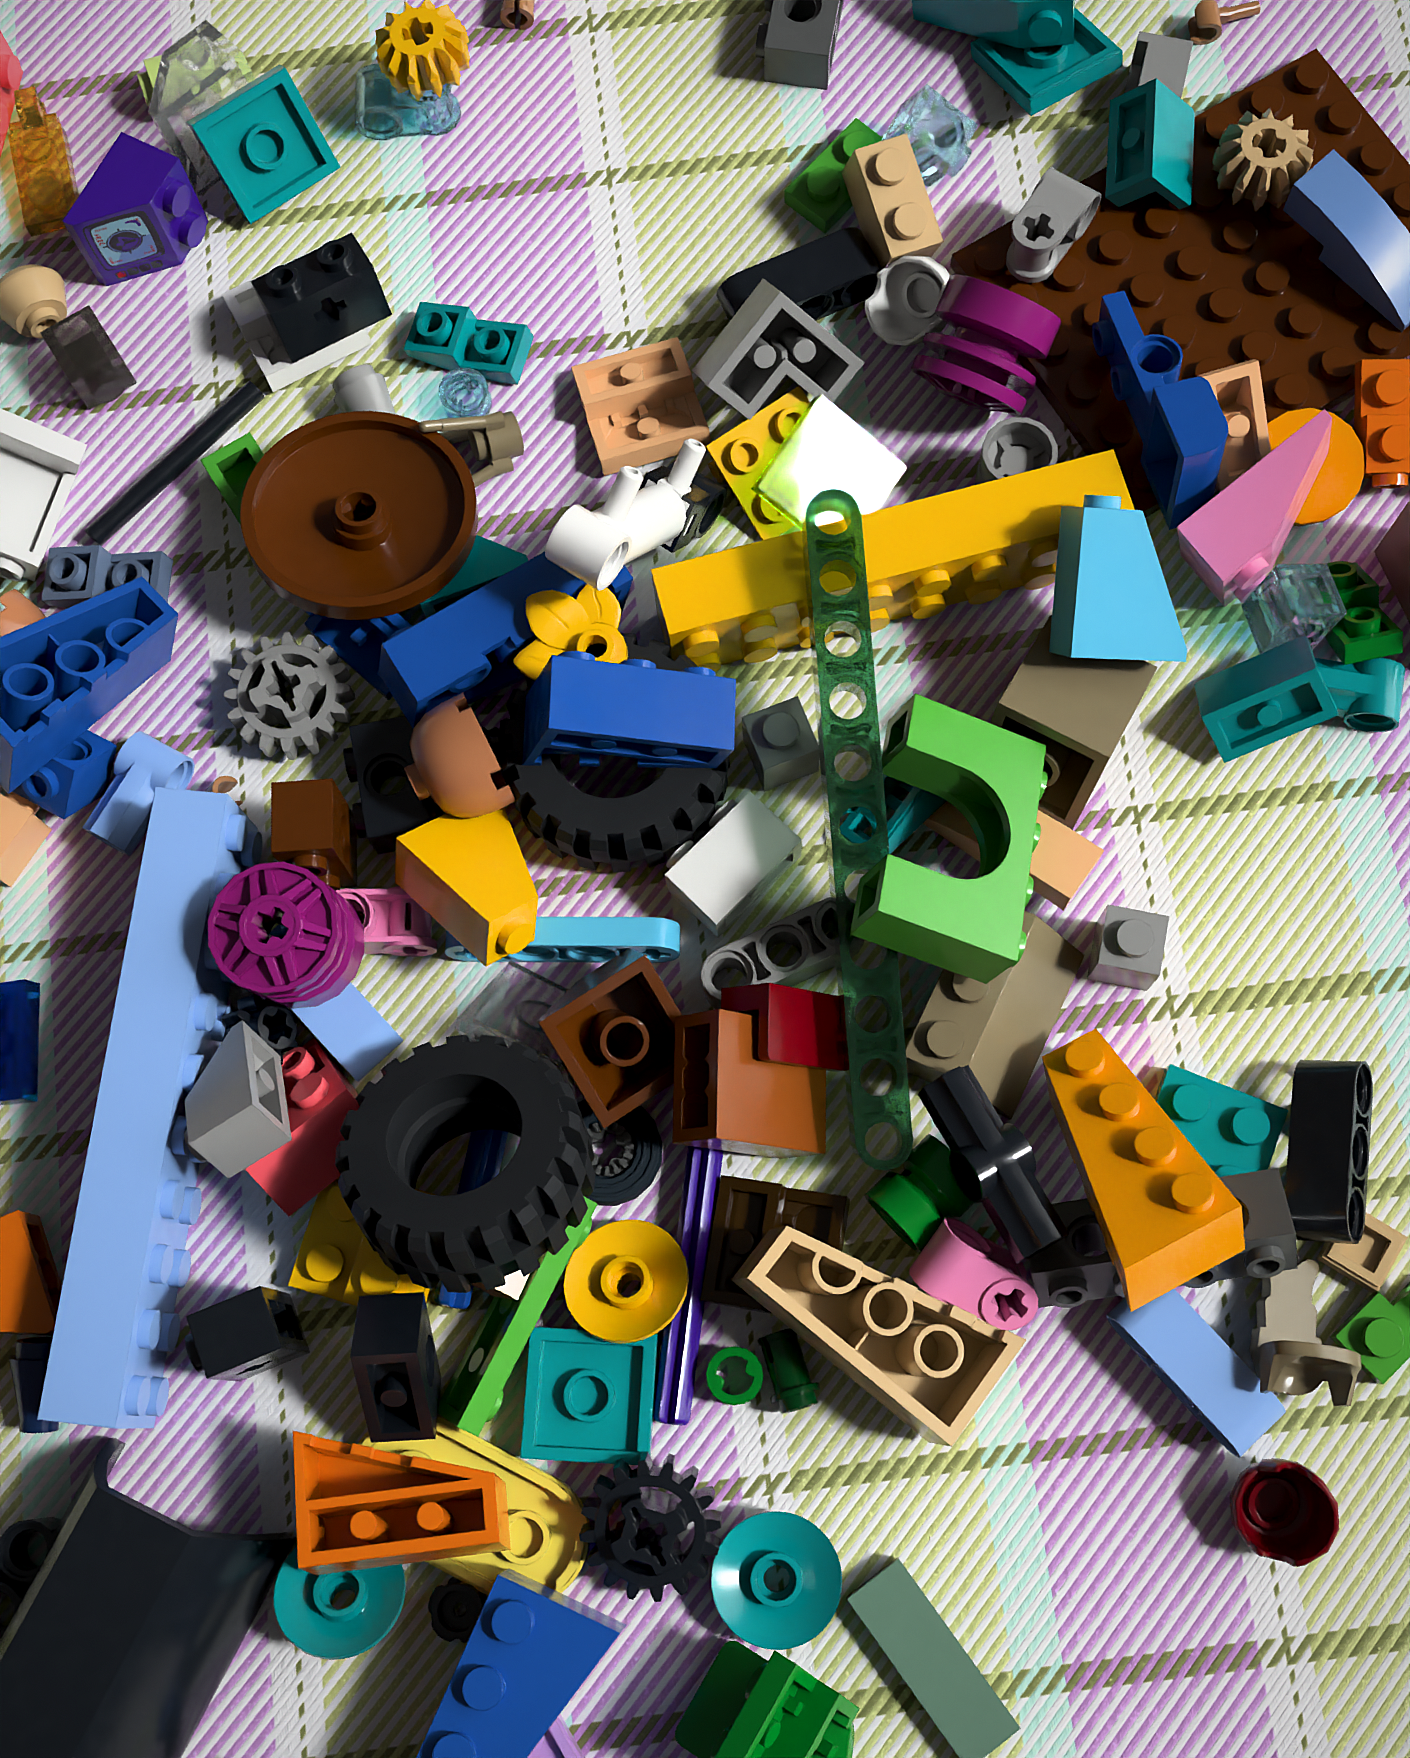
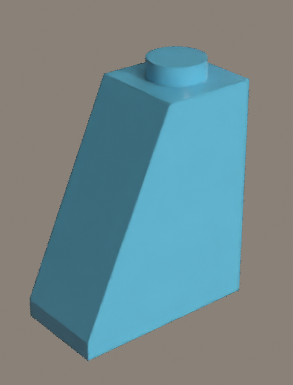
(1111, 587)

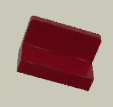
(794, 1024)

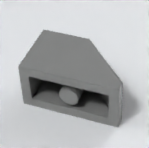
(238, 1104)

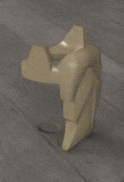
(1286, 1345)

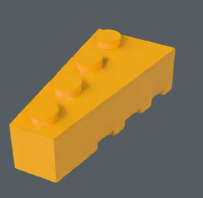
(1147, 1184)

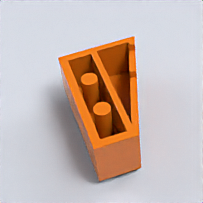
(390, 1508)

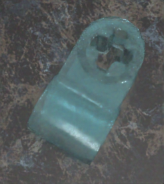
(387, 115)

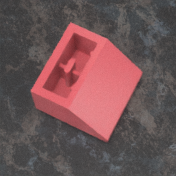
(317, 1105)

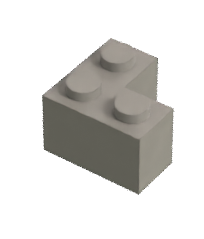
(766, 343)

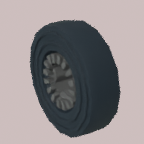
(642, 1158)

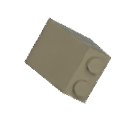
(1075, 711)

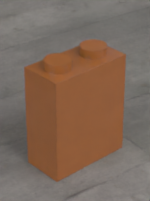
(736, 1100)

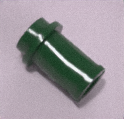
(788, 1371)

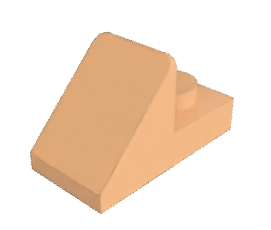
(1243, 405)

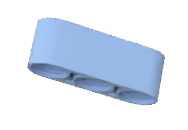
(349, 1028)
(1199, 1369)

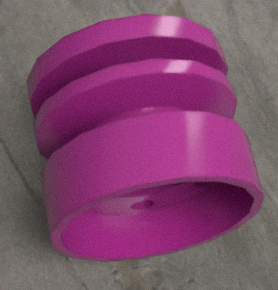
(987, 340)
(313, 957)

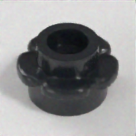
(442, 1604)

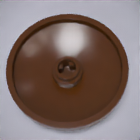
(359, 515)

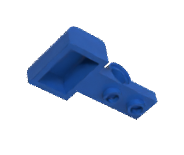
(1176, 419)

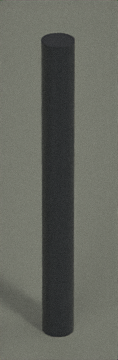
(174, 463)

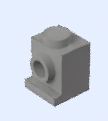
(1161, 59)

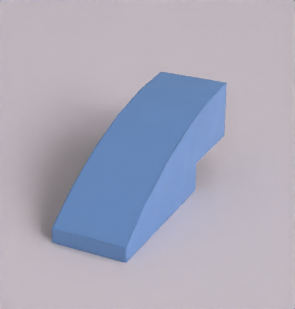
(1359, 234)

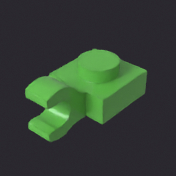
(1378, 1334)

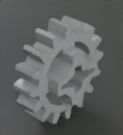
(263, 700)

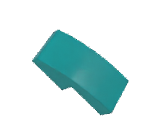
(456, 339)

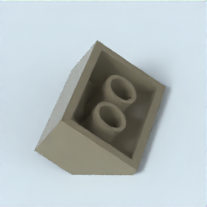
(997, 1024)

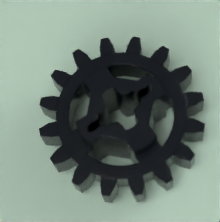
(660, 1551)

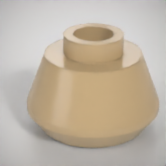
(32, 299)

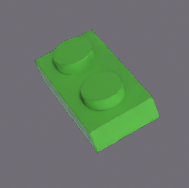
(820, 189)

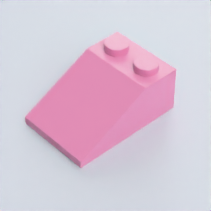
(1245, 525)

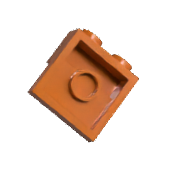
(1384, 420)

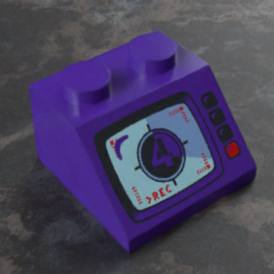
(136, 213)

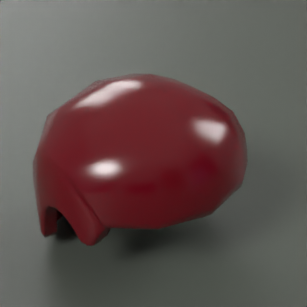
(1284, 1511)

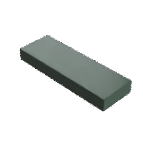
(932, 1662)

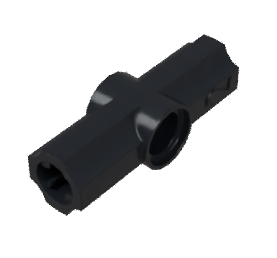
(992, 1163)

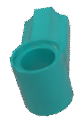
(1366, 692)

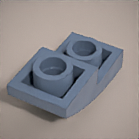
(90, 570)

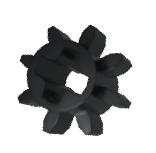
(267, 1019)

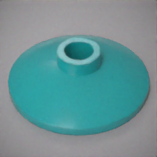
(768, 1616)
(330, 1633)

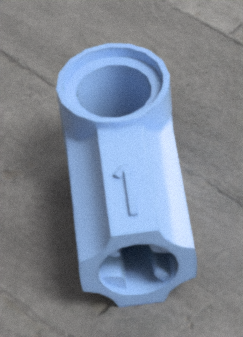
(126, 805)

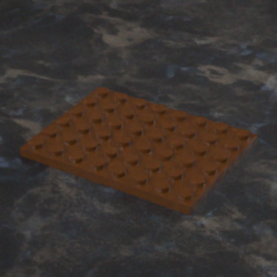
(1215, 276)

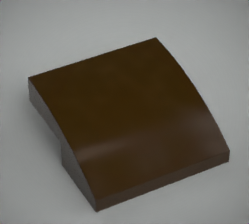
(746, 1214)

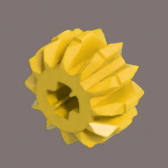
(422, 49)

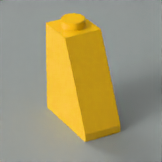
(471, 882)

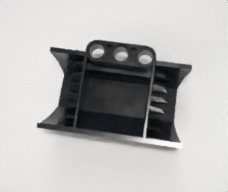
(122, 1624)

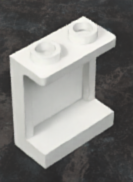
(34, 486)

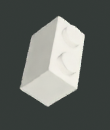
(732, 862)

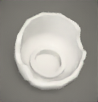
(907, 300)

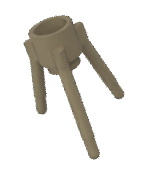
(490, 437)

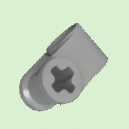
(1049, 225)

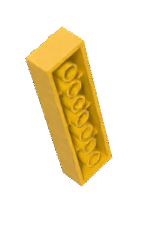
(916, 561)

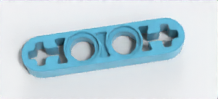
(589, 940)

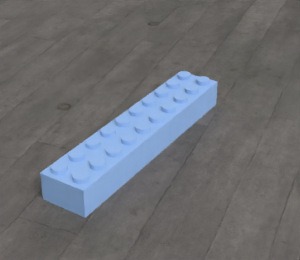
(138, 1170)

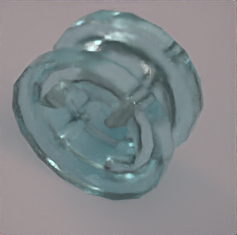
(464, 379)

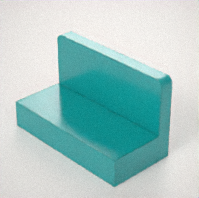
(1150, 146)
(1264, 699)

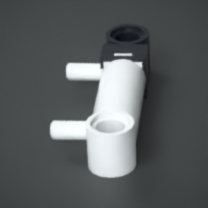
(662, 512)

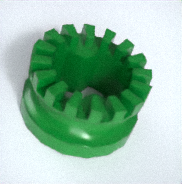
(716, 1382)

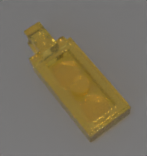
(41, 164)

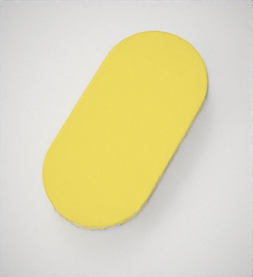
(541, 1512)

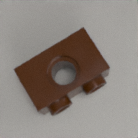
(314, 830)

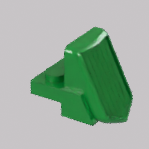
(765, 1711)

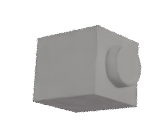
(781, 743)
(1128, 947)

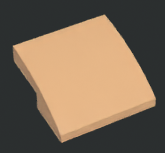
(640, 405)

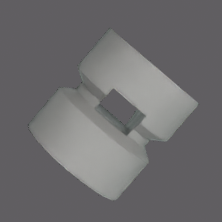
(1015, 448)

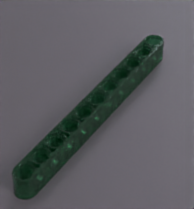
(865, 796)

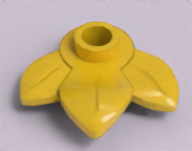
(571, 625)

